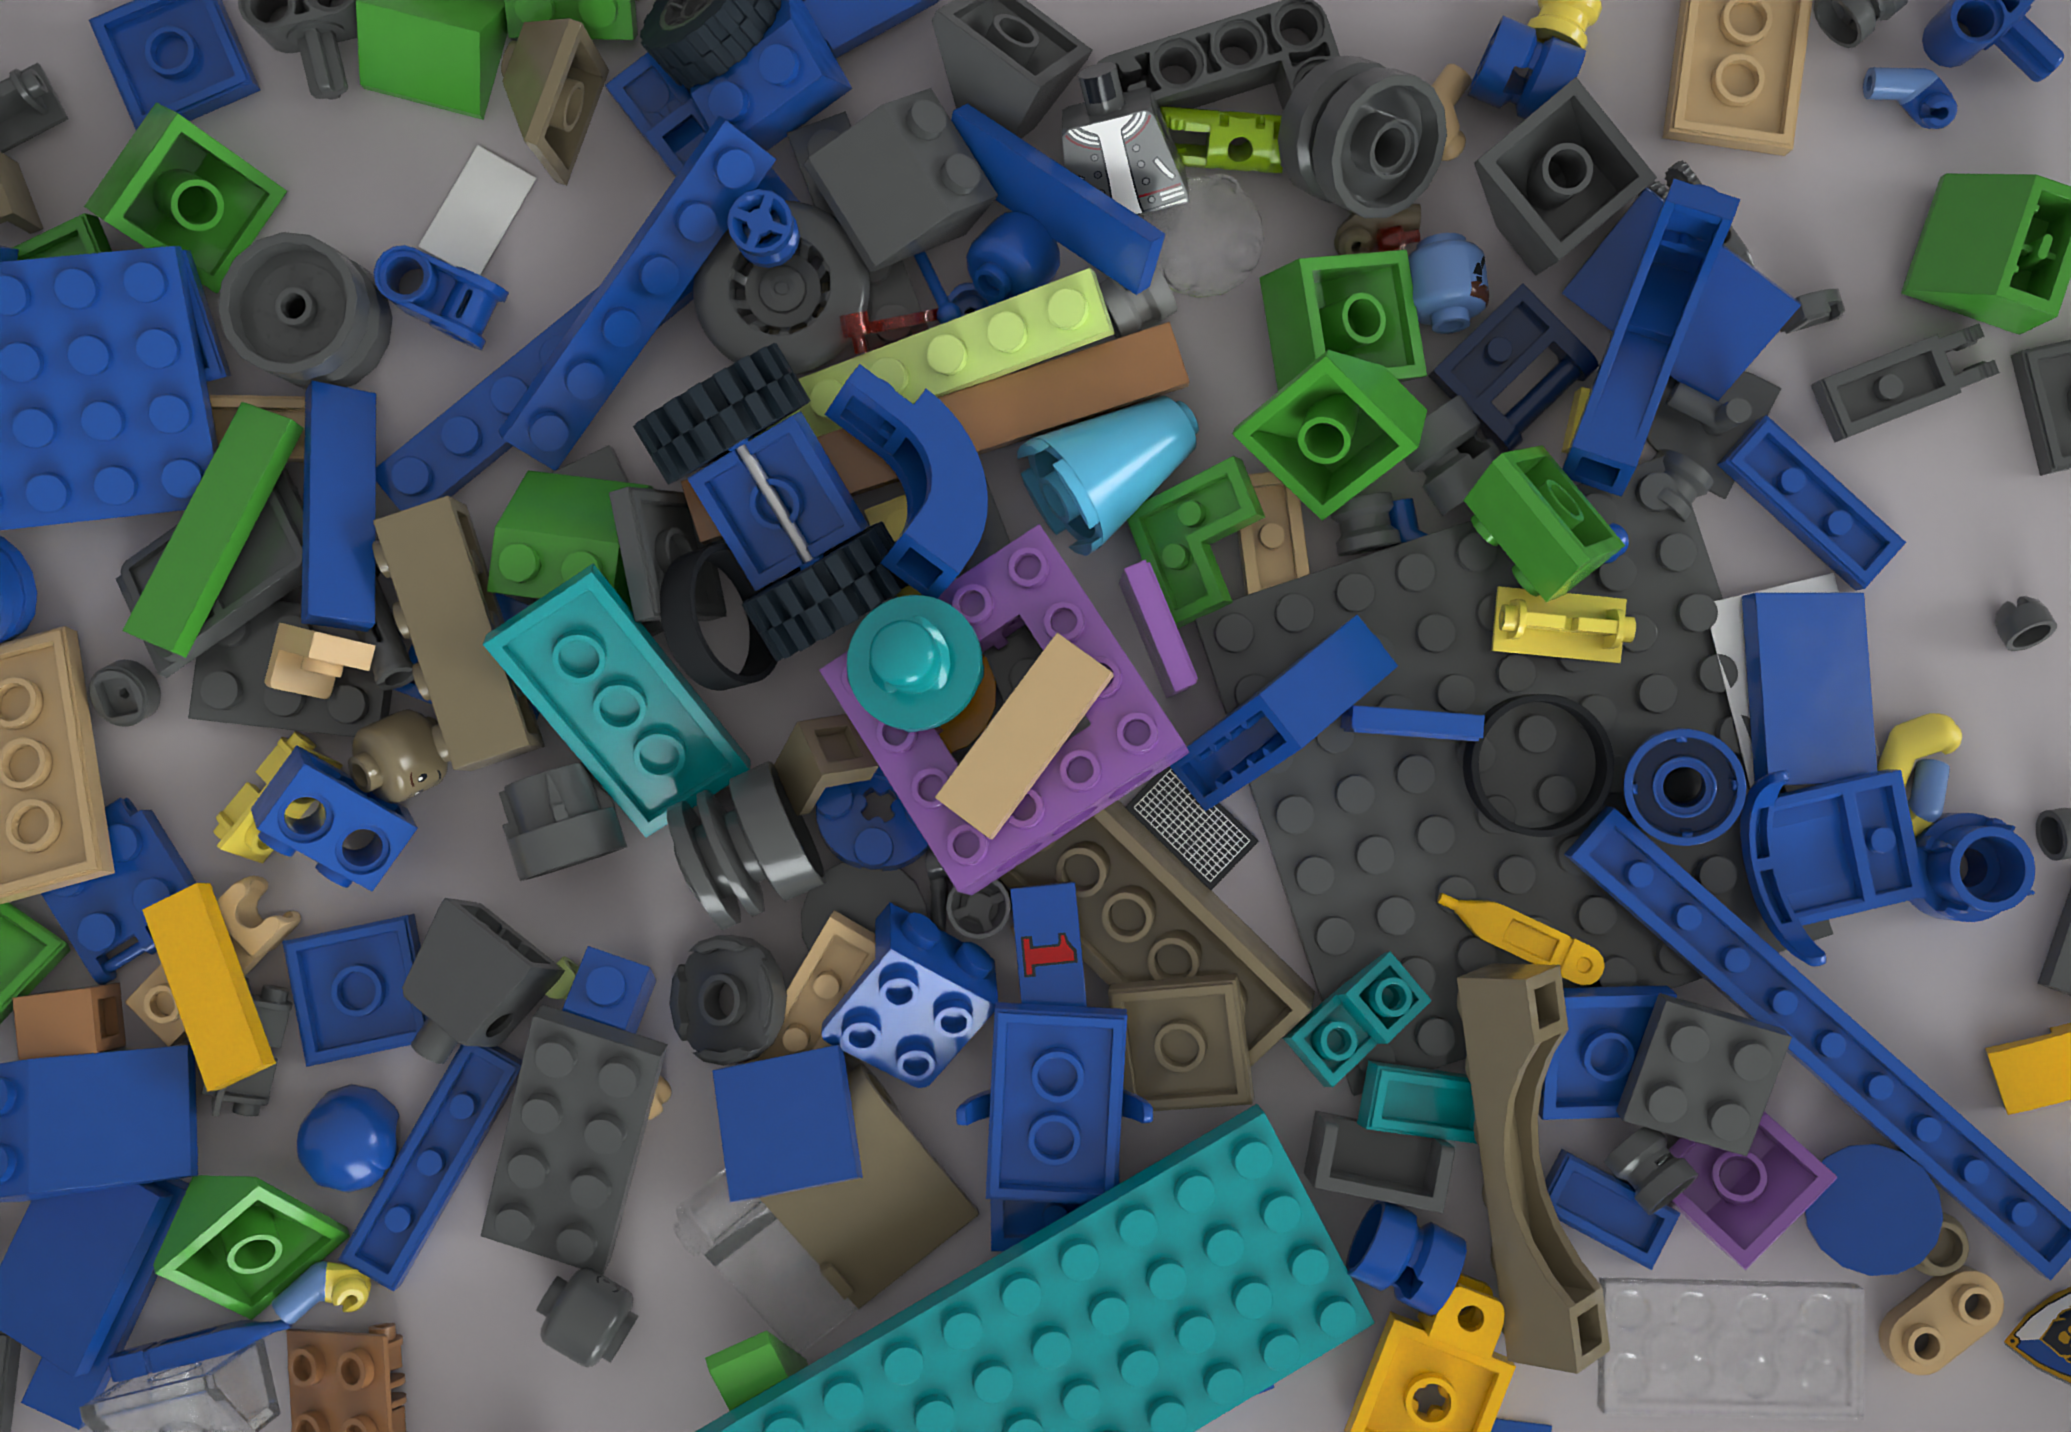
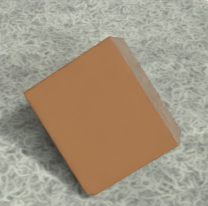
(69, 1021)

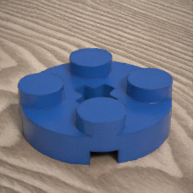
(864, 841)

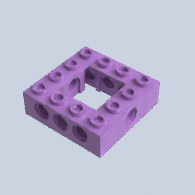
(1111, 757)

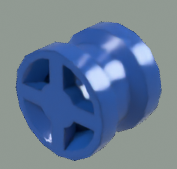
(756, 216)

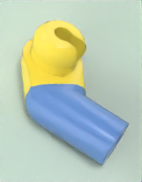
(1928, 793)
(324, 1283)

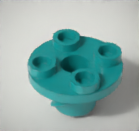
(914, 663)

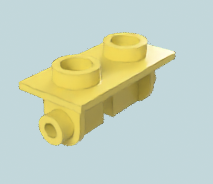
(1562, 628)
(236, 821)

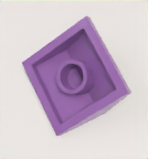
(1750, 1198)

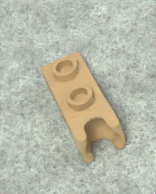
(250, 938)

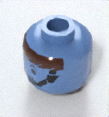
(1448, 282)

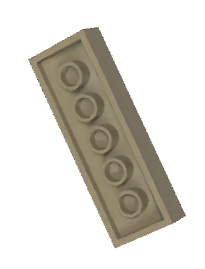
(1157, 921)

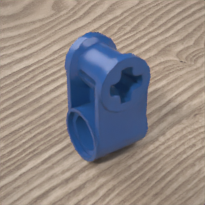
(448, 298)

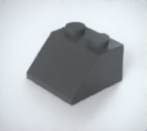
(1560, 176)
(901, 180)

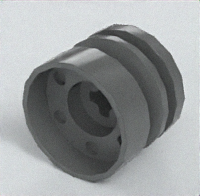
(739, 848)

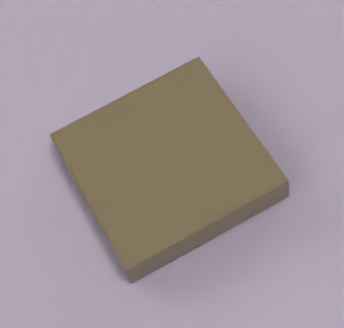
(1185, 1042)

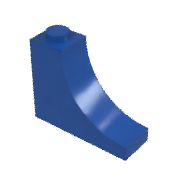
(1284, 713)

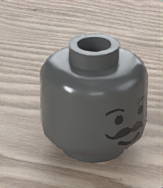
(586, 1317)

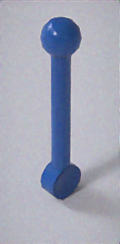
(946, 310)

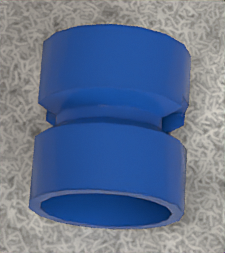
(1516, 44)
(1413, 1259)

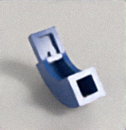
(937, 471)

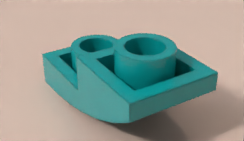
(1357, 1018)

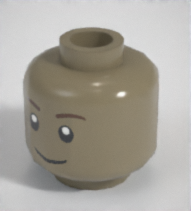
(397, 757)

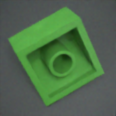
(185, 192)
(1345, 306)
(1334, 430)
(1540, 522)
(553, 533)

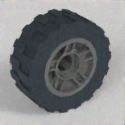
(704, 36)

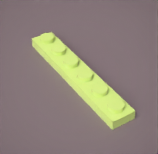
(973, 346)

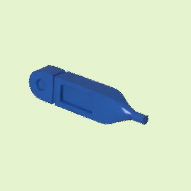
(190, 1348)

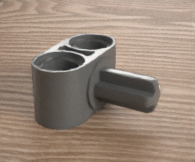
(313, 31)

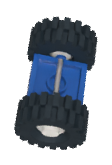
(774, 500)

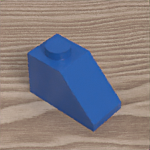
(610, 990)

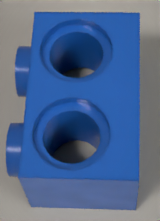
(340, 812)

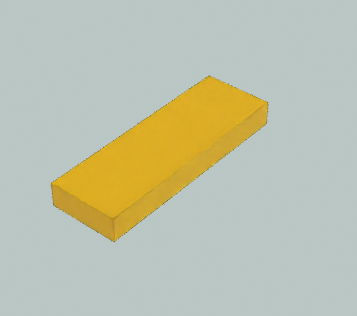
(208, 986)

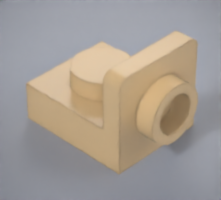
(311, 660)

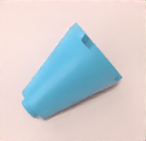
(1106, 467)

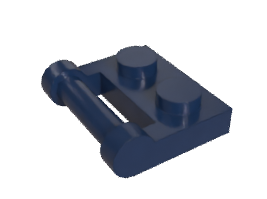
(1500, 353)

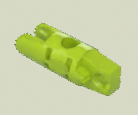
(1256, 154)

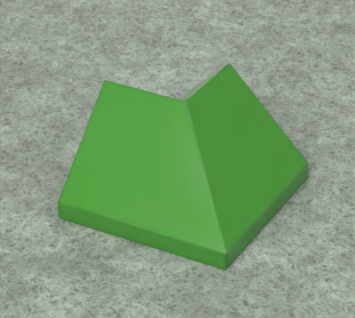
(243, 1241)

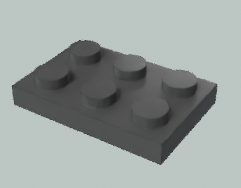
(233, 688)

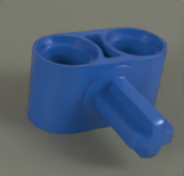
(1989, 24)

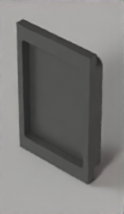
(261, 575)

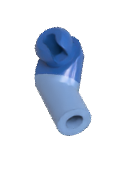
(1916, 90)

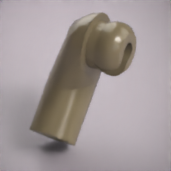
(1360, 234)

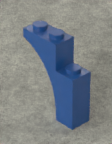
(1649, 335)

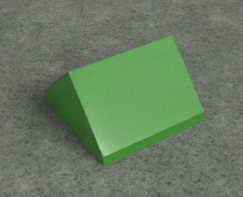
(432, 50)

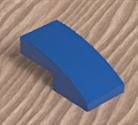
(660, 111)

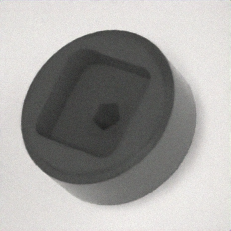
(124, 693)

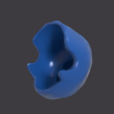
(348, 1138)

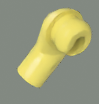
(1919, 739)

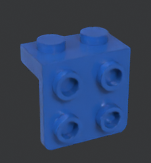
(914, 1000)

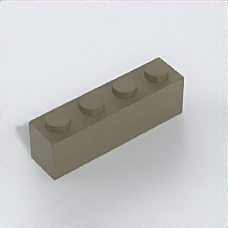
(446, 614)

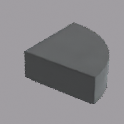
(1815, 310)

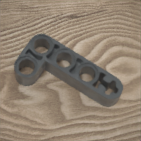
(1213, 76)

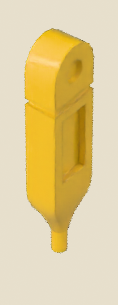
(1528, 938)

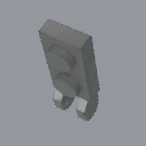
(1897, 383)

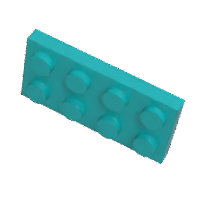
(616, 699)

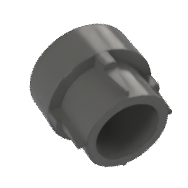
(559, 821)

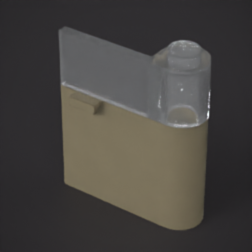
(832, 1247)

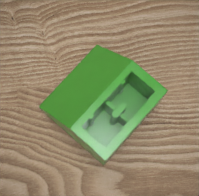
(1995, 249)

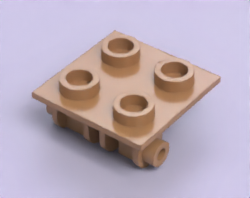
(346, 1380)

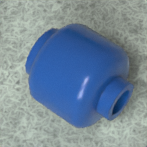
(1012, 257)

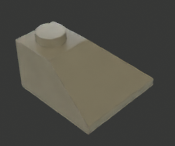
(553, 89)

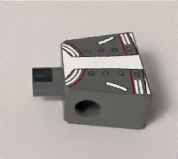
(1122, 144)

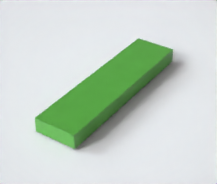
(213, 529)

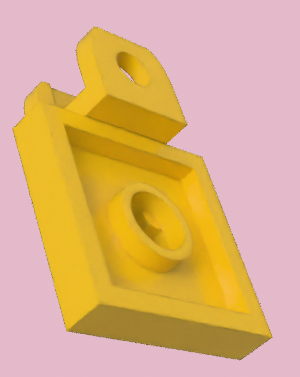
(1443, 1350)

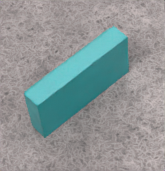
(1417, 1102)

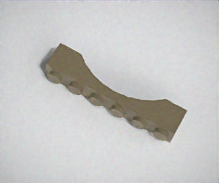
(1548, 1295)

